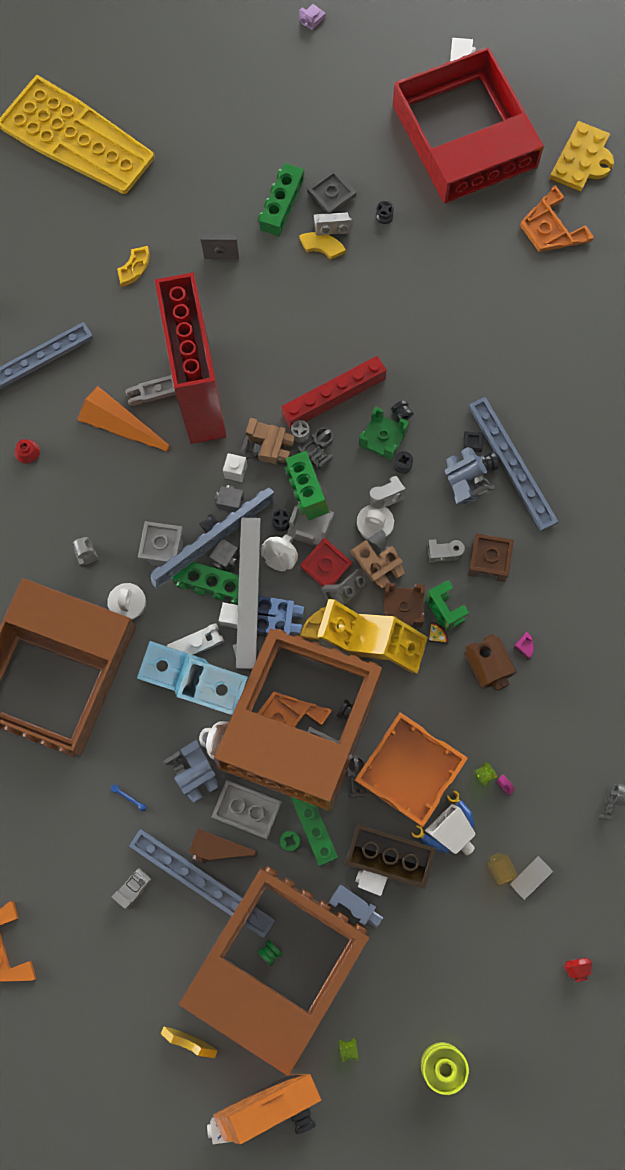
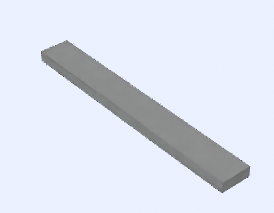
(248, 593)

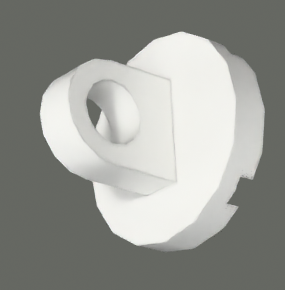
(373, 520)
(279, 553)
(127, 600)
(211, 737)

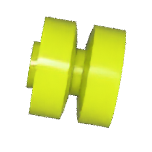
(444, 1068)

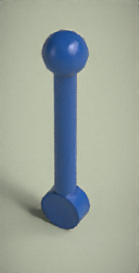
(115, 788)

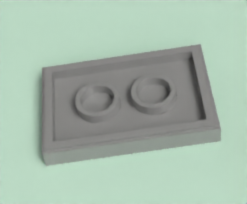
(246, 809)

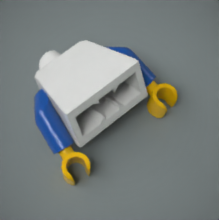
(451, 829)

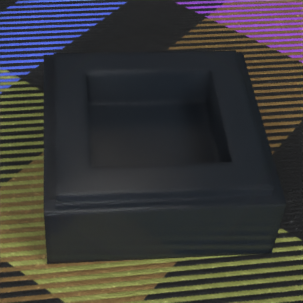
(473, 440)

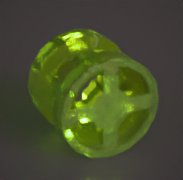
(485, 774)
(348, 1050)

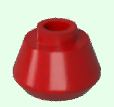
(26, 451)
(578, 969)

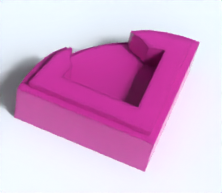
(525, 645)
(505, 784)

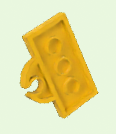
(583, 157)

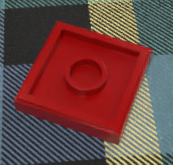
(325, 563)

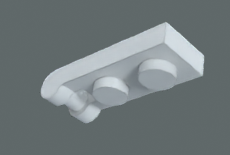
(197, 641)

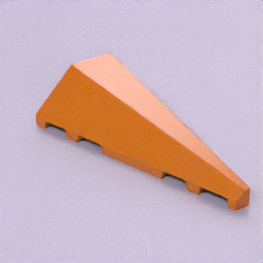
(106, 413)

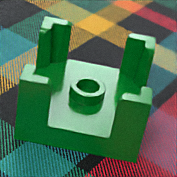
(383, 435)
(435, 601)

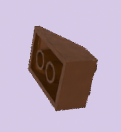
(214, 848)

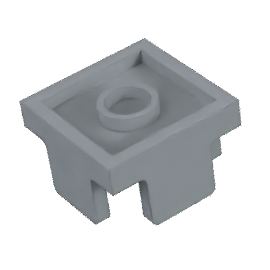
(309, 531)
(160, 542)

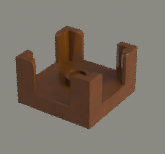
(491, 556)
(405, 604)

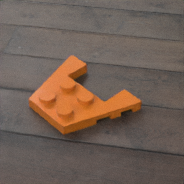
(547, 230)
(291, 710)
(22, 972)

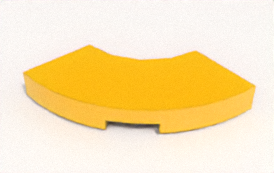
(322, 243)
(135, 266)
(312, 625)
(189, 1042)

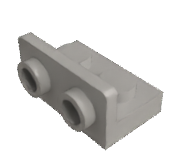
(332, 223)

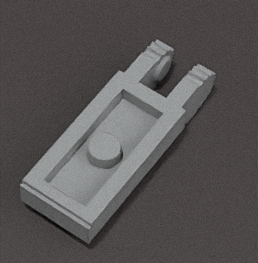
(151, 390)

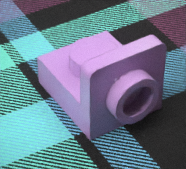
(311, 16)

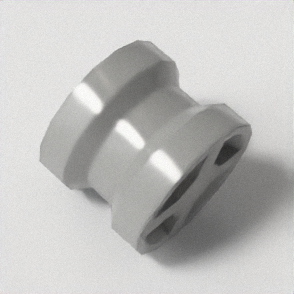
(299, 427)

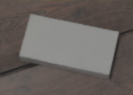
(531, 877)

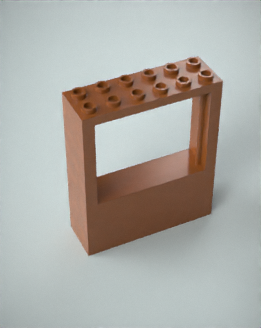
(72, 631)
(286, 756)
(250, 1009)

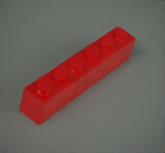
(334, 391)

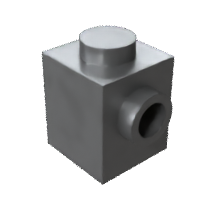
(229, 498)
(224, 556)

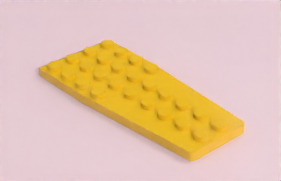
(75, 135)

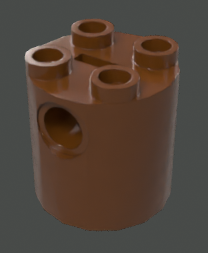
(493, 669)

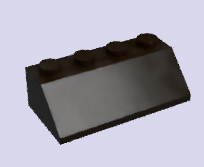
(390, 856)

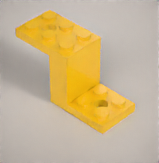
(372, 636)

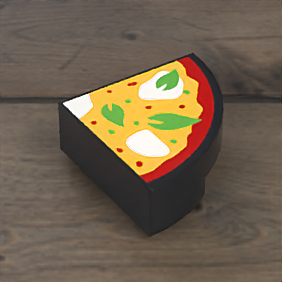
(437, 634)

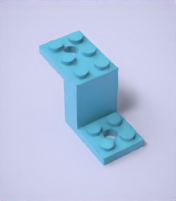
(192, 677)

